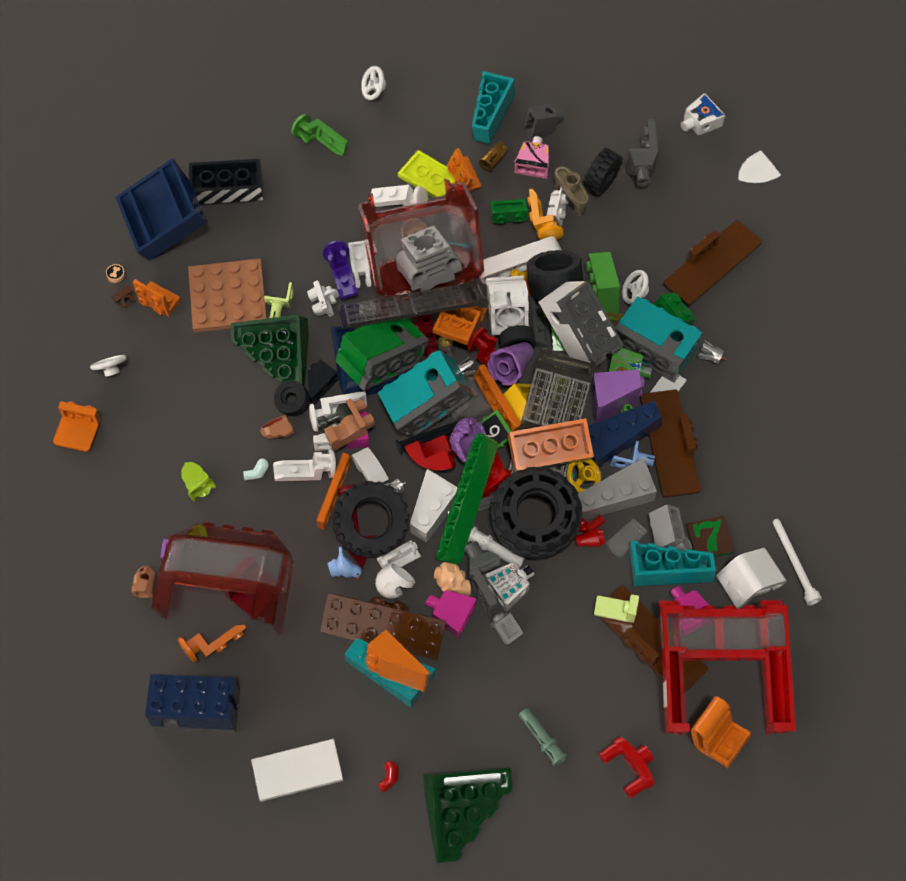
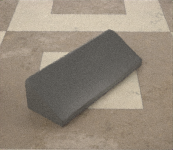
(538, 323)

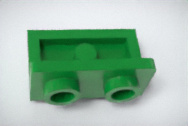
(509, 211)
(673, 305)

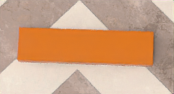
(495, 397)
(332, 493)

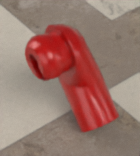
(595, 523)
(392, 775)

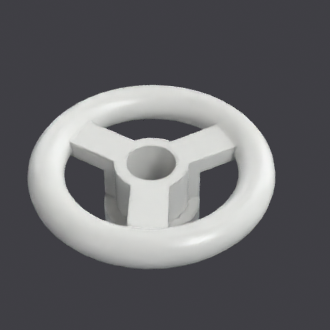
(375, 83)
(637, 288)
(109, 364)

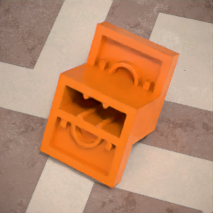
(460, 323)

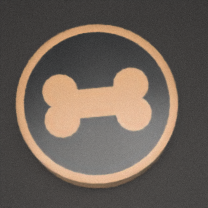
(115, 273)

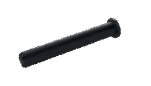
(426, 437)

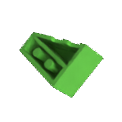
(604, 280)

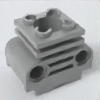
(427, 259)

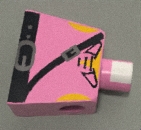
(533, 159)

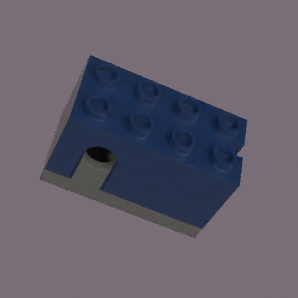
(192, 703)

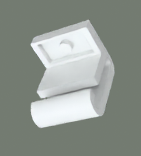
(750, 576)

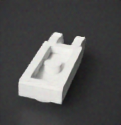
(359, 262)

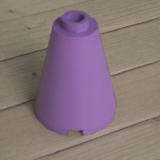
(510, 362)

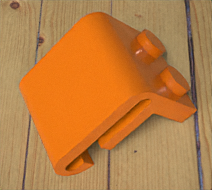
(717, 733)

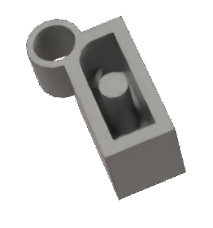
(668, 528)

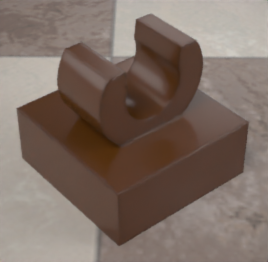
(122, 294)

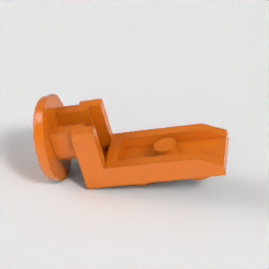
(198, 644)

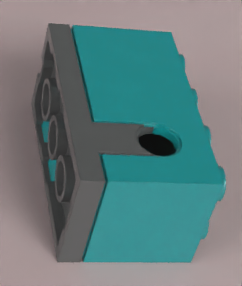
(659, 337)
(426, 394)

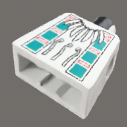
(509, 583)

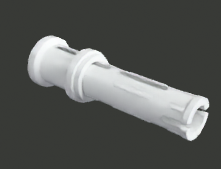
(488, 544)

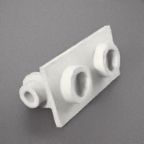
(559, 200)
(401, 555)

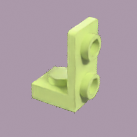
(617, 608)

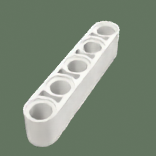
(504, 263)

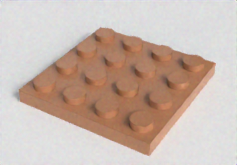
(226, 294)

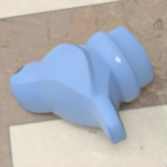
(344, 566)

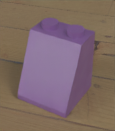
(614, 390)

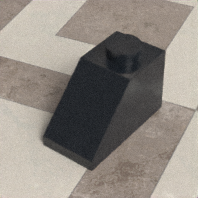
(320, 380)

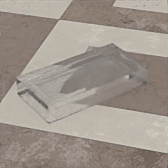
(620, 542)

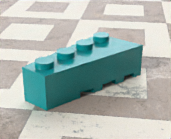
(492, 103)

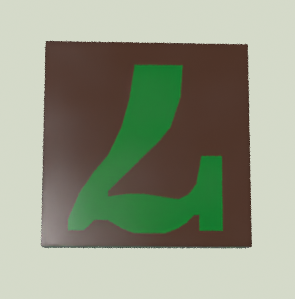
(711, 536)

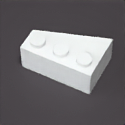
(432, 505)

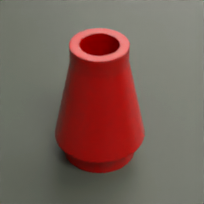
(591, 538)

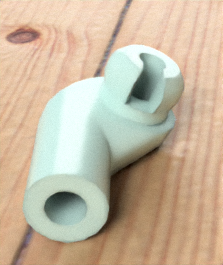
(258, 471)

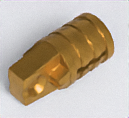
(495, 154)

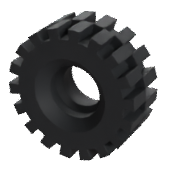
(603, 171)

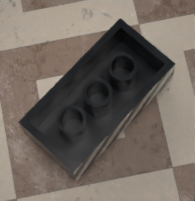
(227, 181)

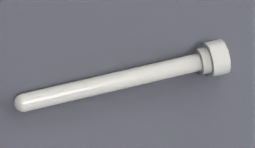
(811, 595)

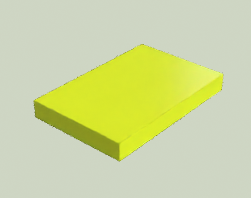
(427, 173)

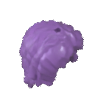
(463, 435)

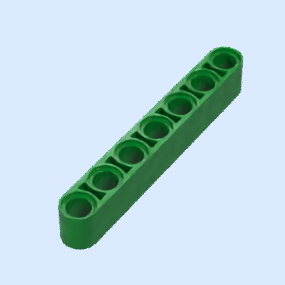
(467, 499)

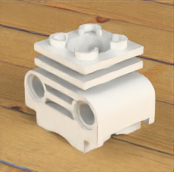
(506, 303)

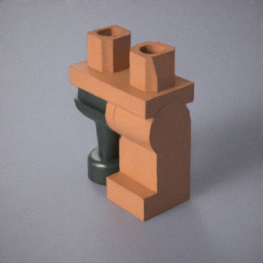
(351, 425)

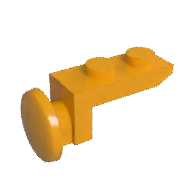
(544, 225)

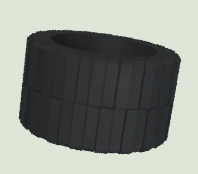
(551, 270)

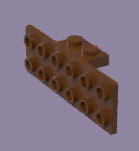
(712, 261)
(673, 446)
(367, 620)
(645, 640)

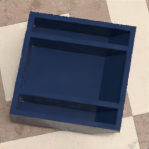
(160, 209)

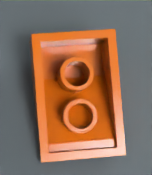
(395, 663)

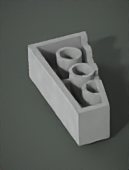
(619, 491)

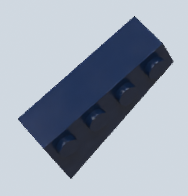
(622, 430)

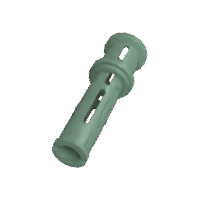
(548, 744)

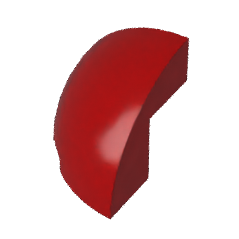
(433, 454)

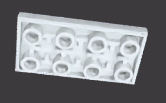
(297, 770)

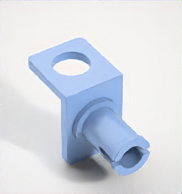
(634, 457)

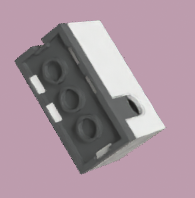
(581, 322)

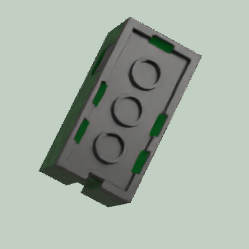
(381, 351)

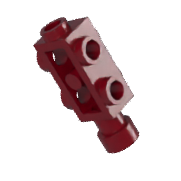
(425, 325)

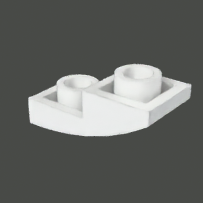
(369, 466)

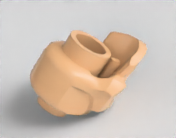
(451, 578)

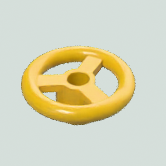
(592, 471)

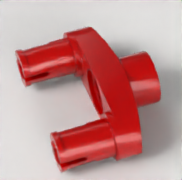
(636, 758)

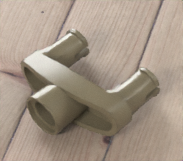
(574, 191)

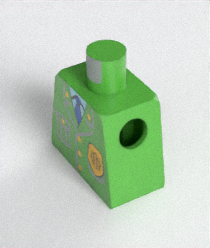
(629, 360)

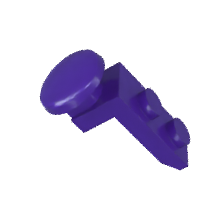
(336, 253)

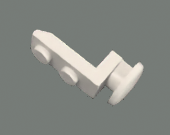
(399, 195)
(332, 402)
(306, 469)

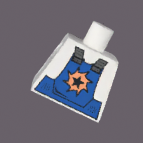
(702, 116)

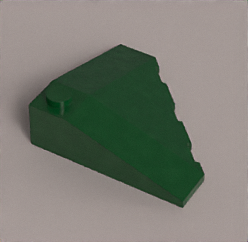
(276, 344)
(460, 804)

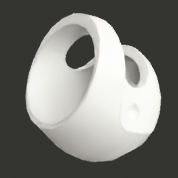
(389, 580)

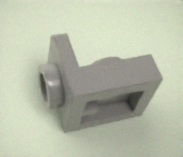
(506, 627)

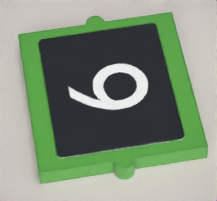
(496, 428)

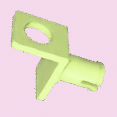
(278, 303)

